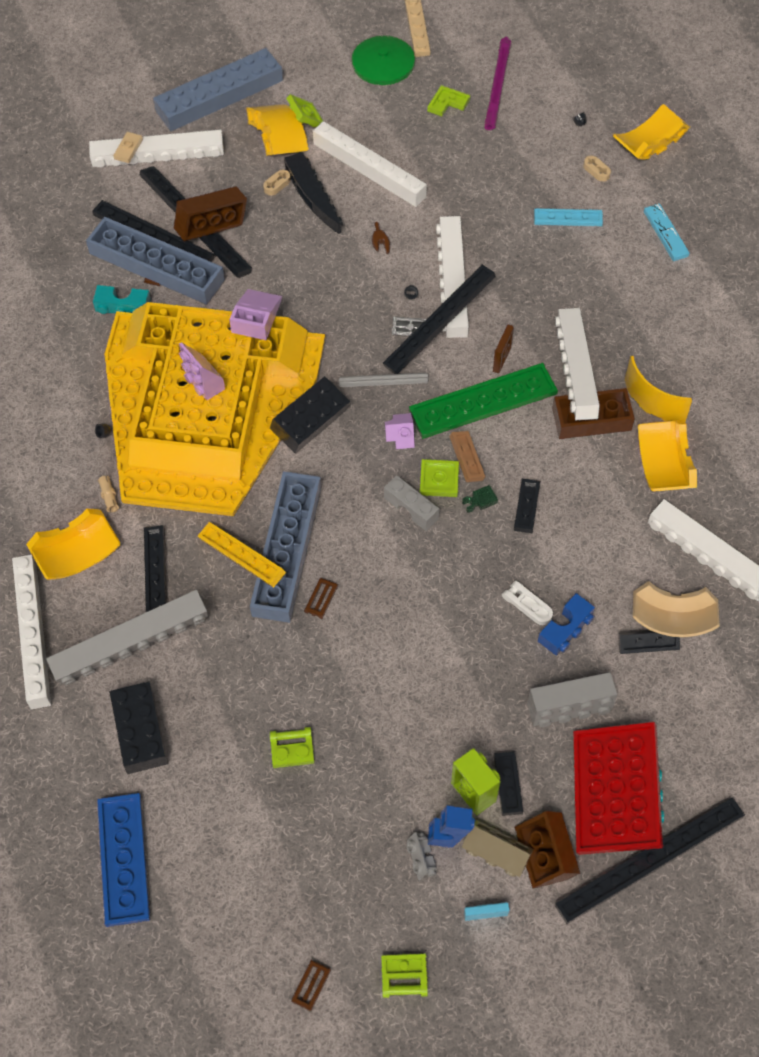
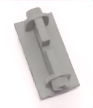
(418, 847)

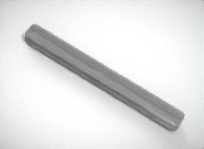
(385, 379)

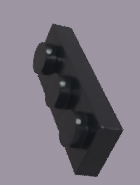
(527, 506)
(646, 642)
(509, 786)

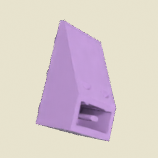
(254, 314)
(200, 373)

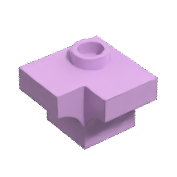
(400, 430)

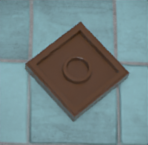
(503, 349)

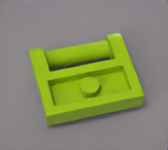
(291, 754)
(404, 967)

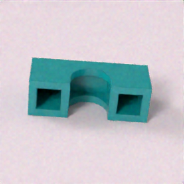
(106, 300)

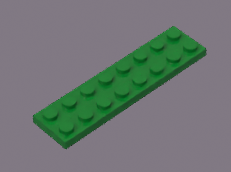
(482, 400)

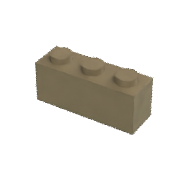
(497, 849)

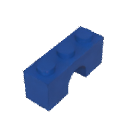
(557, 637)
(451, 827)

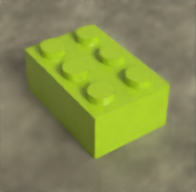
(475, 781)

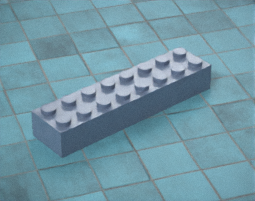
(218, 89)
(155, 260)
(287, 545)

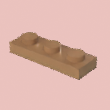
(467, 456)

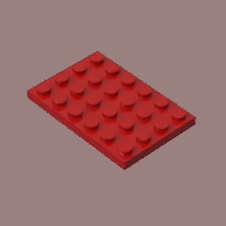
(617, 789)

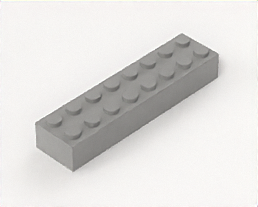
(127, 637)

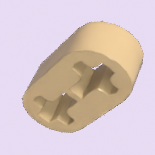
(598, 167)
(278, 183)

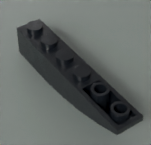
(311, 190)

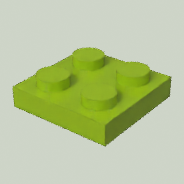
(304, 111)
(439, 478)

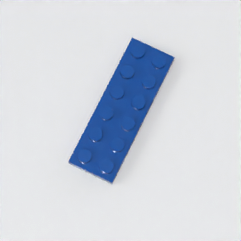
(123, 860)

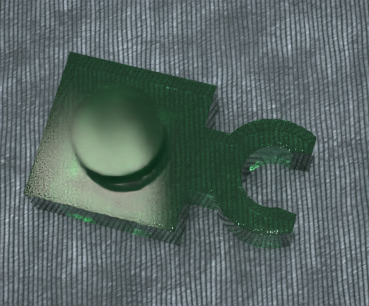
(482, 498)

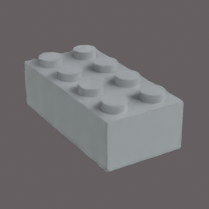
(572, 700)

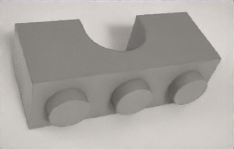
(421, 509)

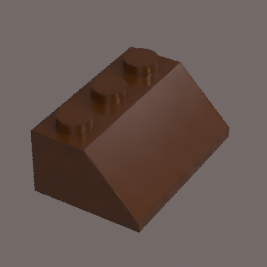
(552, 853)

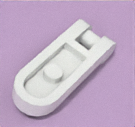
(528, 603)

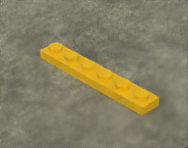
(241, 554)

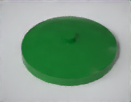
(383, 60)

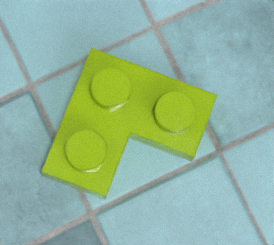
(447, 97)

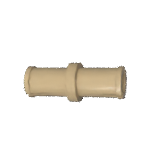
(108, 494)

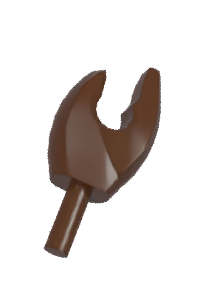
(380, 237)

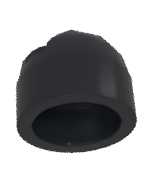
(580, 119)
(411, 288)
(102, 430)

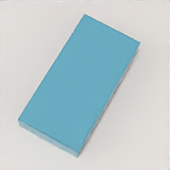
(486, 911)

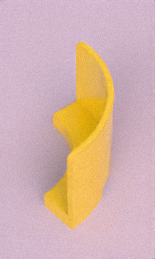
(279, 129)
(654, 134)
(654, 400)
(665, 456)
(75, 548)

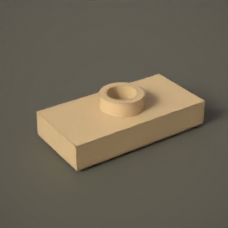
(128, 147)

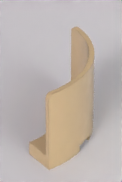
(675, 615)

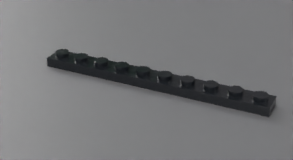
(213, 241)
(649, 861)

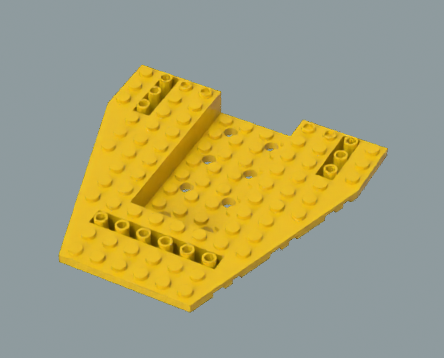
(187, 458)

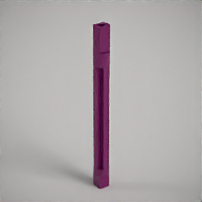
(493, 107)

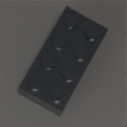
(309, 414)
(138, 728)

